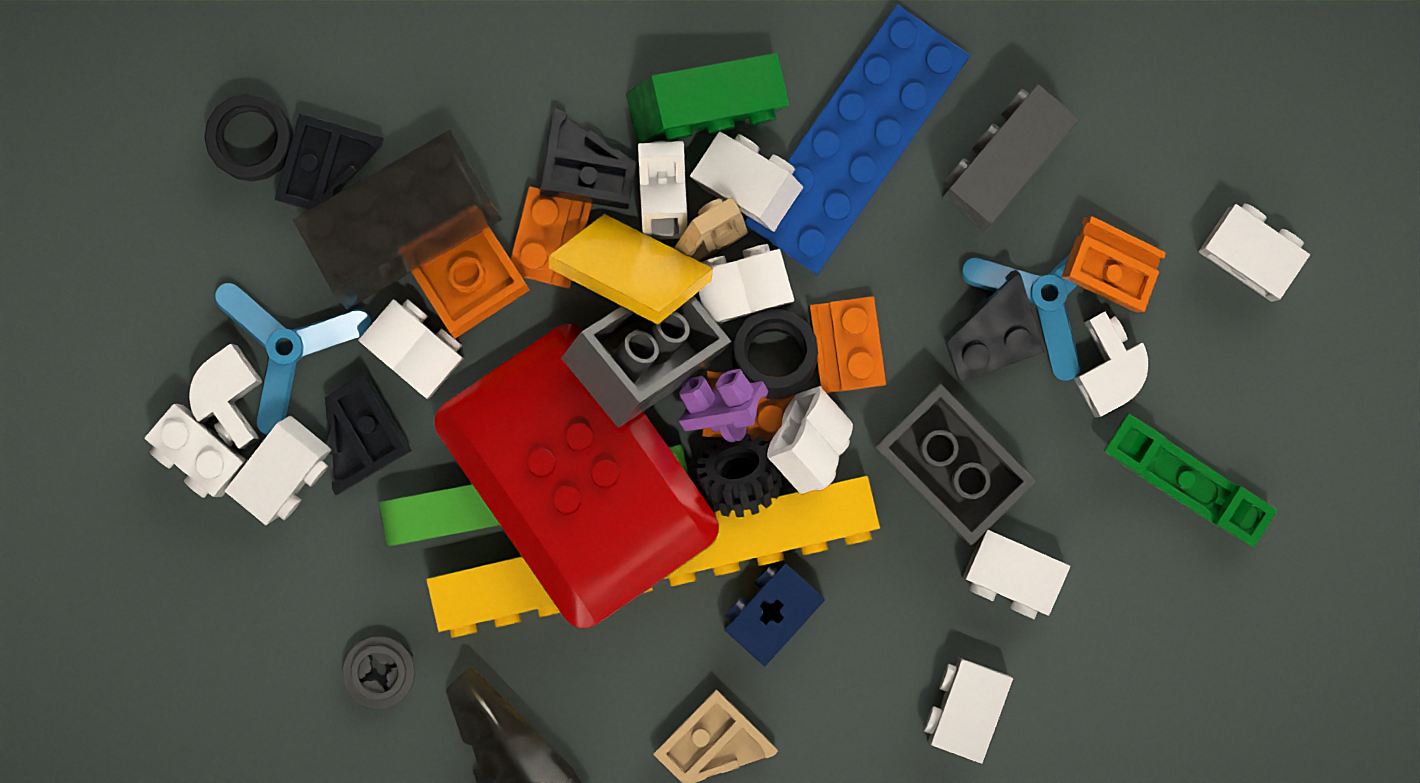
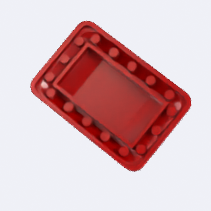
(579, 498)

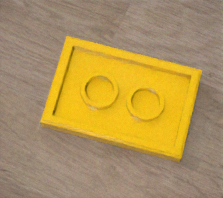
(630, 268)

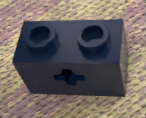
(797, 606)

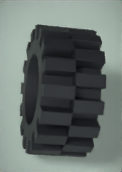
(742, 492)

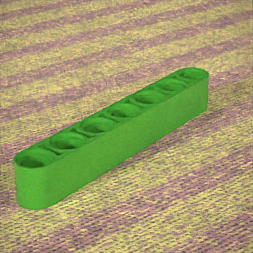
(446, 512)

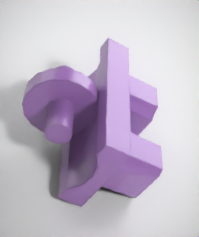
(723, 409)

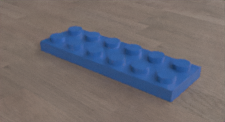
(863, 135)

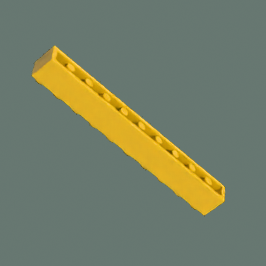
(791, 522)

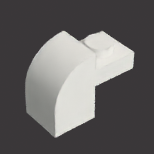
(662, 189)
(1122, 372)
(216, 388)

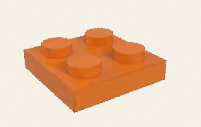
(471, 282)

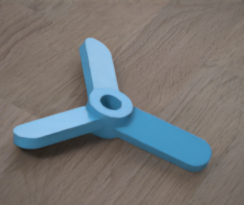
(1052, 314)
(270, 333)

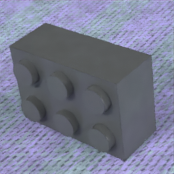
(1008, 156)
(636, 363)
(954, 465)

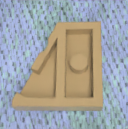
(713, 230)
(713, 742)

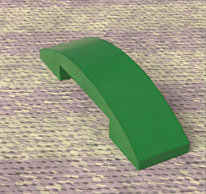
(1189, 481)

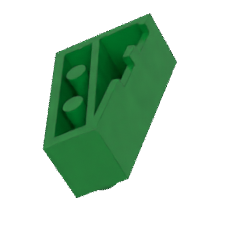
(707, 98)

